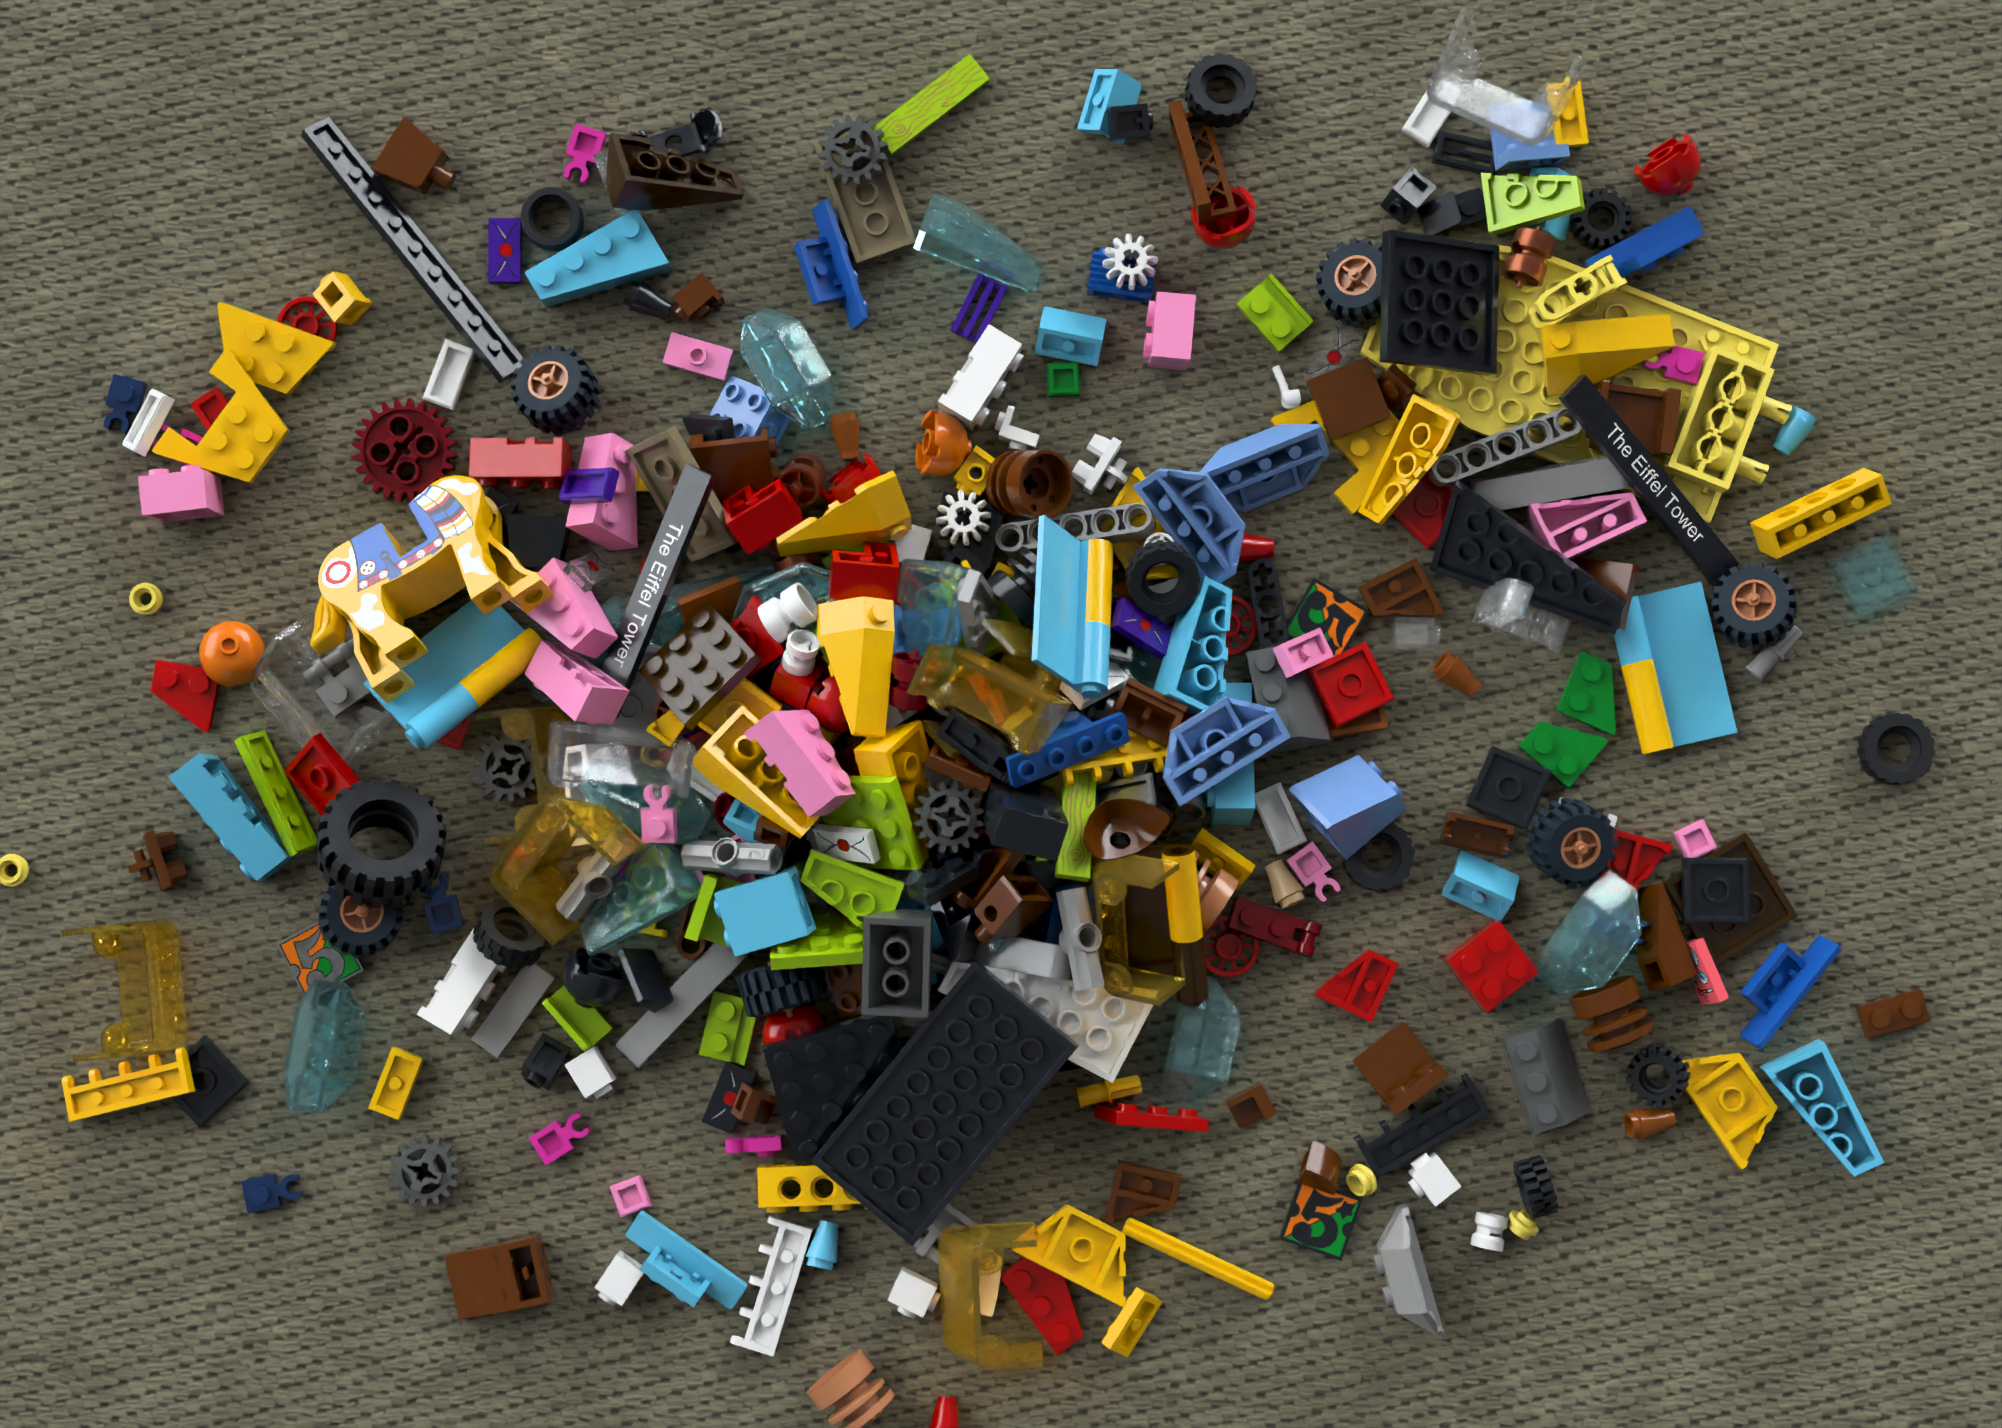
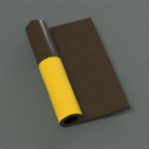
(1167, 923)

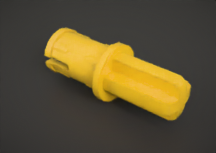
(1109, 1091)

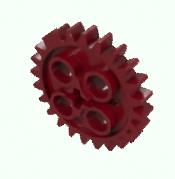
(381, 433)

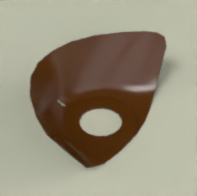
(1128, 816)

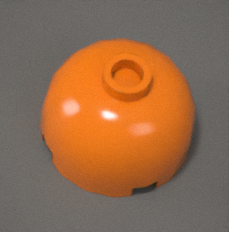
(943, 444)
(230, 653)

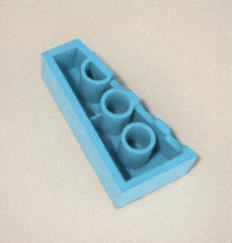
(600, 261)
(1197, 649)
(1234, 797)
(231, 815)
(1822, 1099)

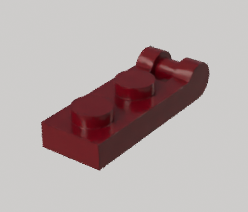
(1272, 927)

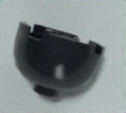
(593, 978)

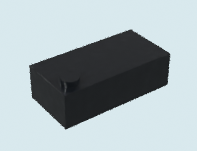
(1024, 818)

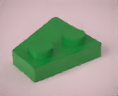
(1590, 694)
(1562, 750)

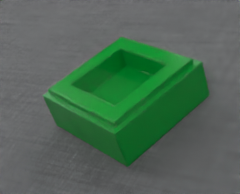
(1063, 379)

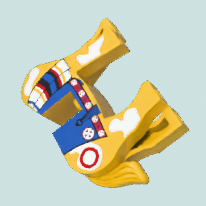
(381, 585)

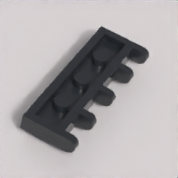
(1423, 1128)

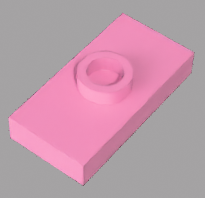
(698, 357)

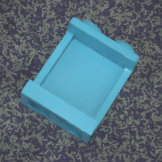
(764, 912)

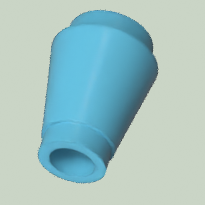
(1794, 431)
(824, 1246)

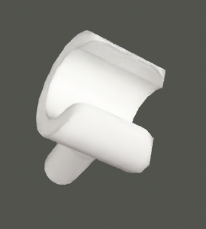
(1289, 398)

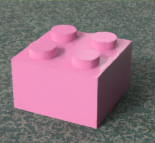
(1171, 330)
(180, 495)

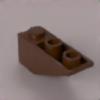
(1666, 955)

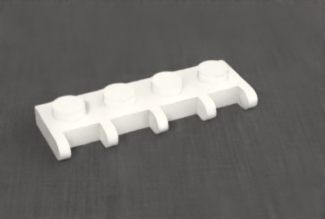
(775, 1287)

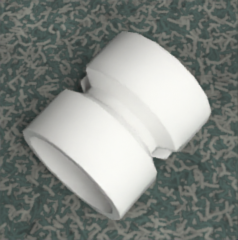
(789, 612)

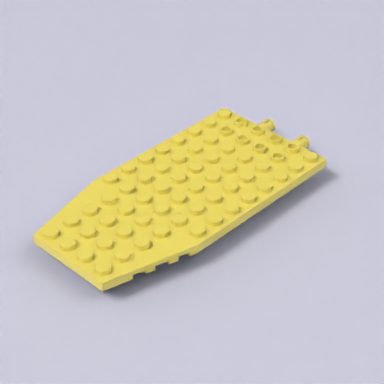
(1712, 415)

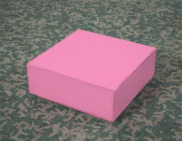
(1695, 840)
(630, 1195)

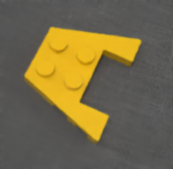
(240, 437)
(1362, 449)
(754, 699)

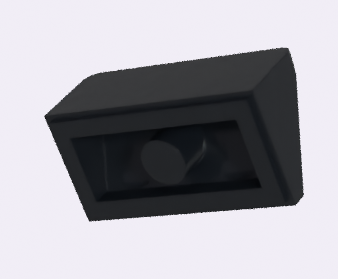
(646, 978)

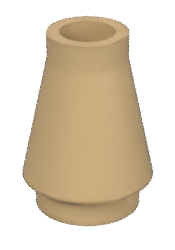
(1284, 885)

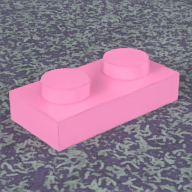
(1303, 652)

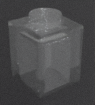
(1414, 634)

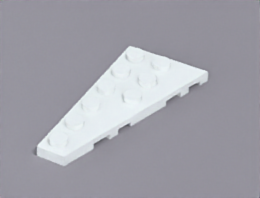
(1091, 1017)

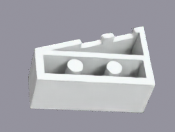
(981, 377)
(462, 989)

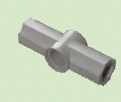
(747, 857)
(592, 883)
(1082, 955)

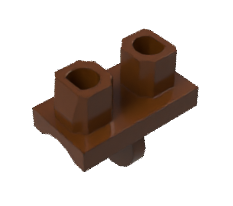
(156, 846)

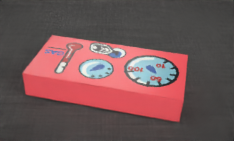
(1707, 981)

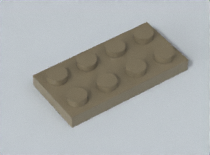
(870, 213)
(660, 465)

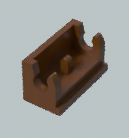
(1148, 711)
(1476, 834)

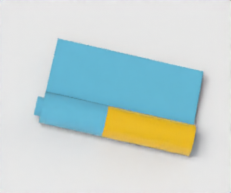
(1073, 608)
(465, 667)
(1673, 670)

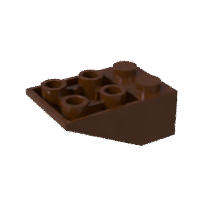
(500, 1277)

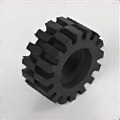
(1619, 214)
(1672, 1062)
(1535, 1187)

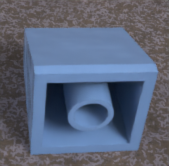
(1349, 803)

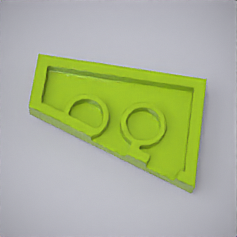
(1528, 200)
(850, 887)

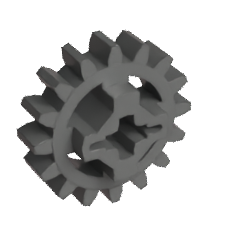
(850, 164)
(501, 753)
(945, 831)
(410, 1164)

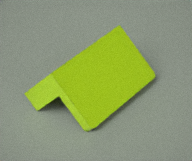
(704, 920)
(583, 1024)

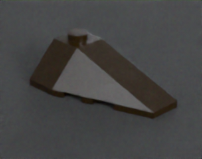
(654, 179)

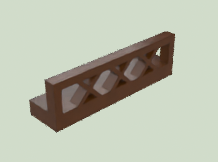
(1195, 167)

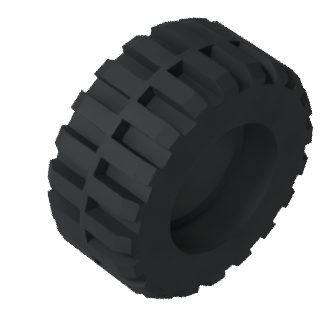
(380, 806)

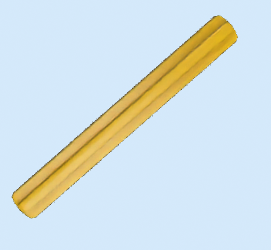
(1198, 1258)

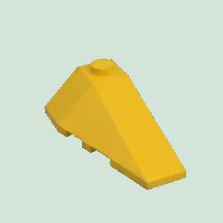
(1600, 347)
(1411, 453)
(871, 516)
(860, 652)
(899, 755)
(741, 771)

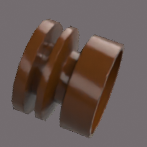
(1029, 483)
(1613, 1018)

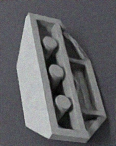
(1406, 1273)

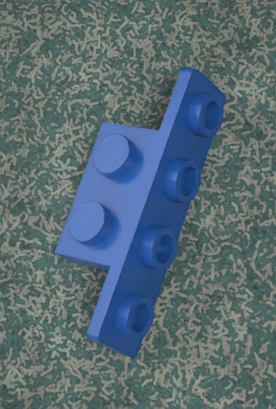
(1652, 243)
(828, 267)
(1070, 743)
(1782, 985)

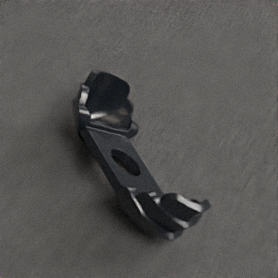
(696, 136)

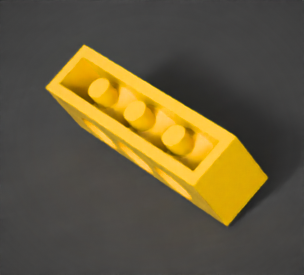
(1820, 513)
(775, 1200)

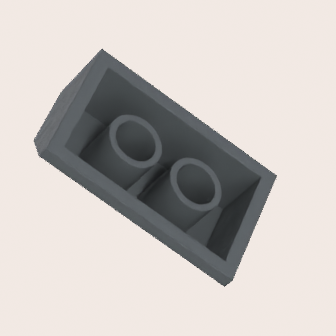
(1291, 697)
(897, 963)
(1545, 1076)

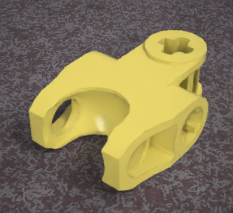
(1576, 293)

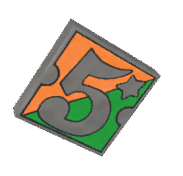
(312, 958)

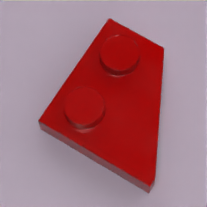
(1636, 857)
(1360, 984)

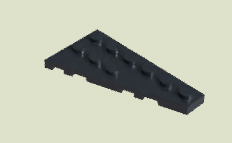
(1486, 546)

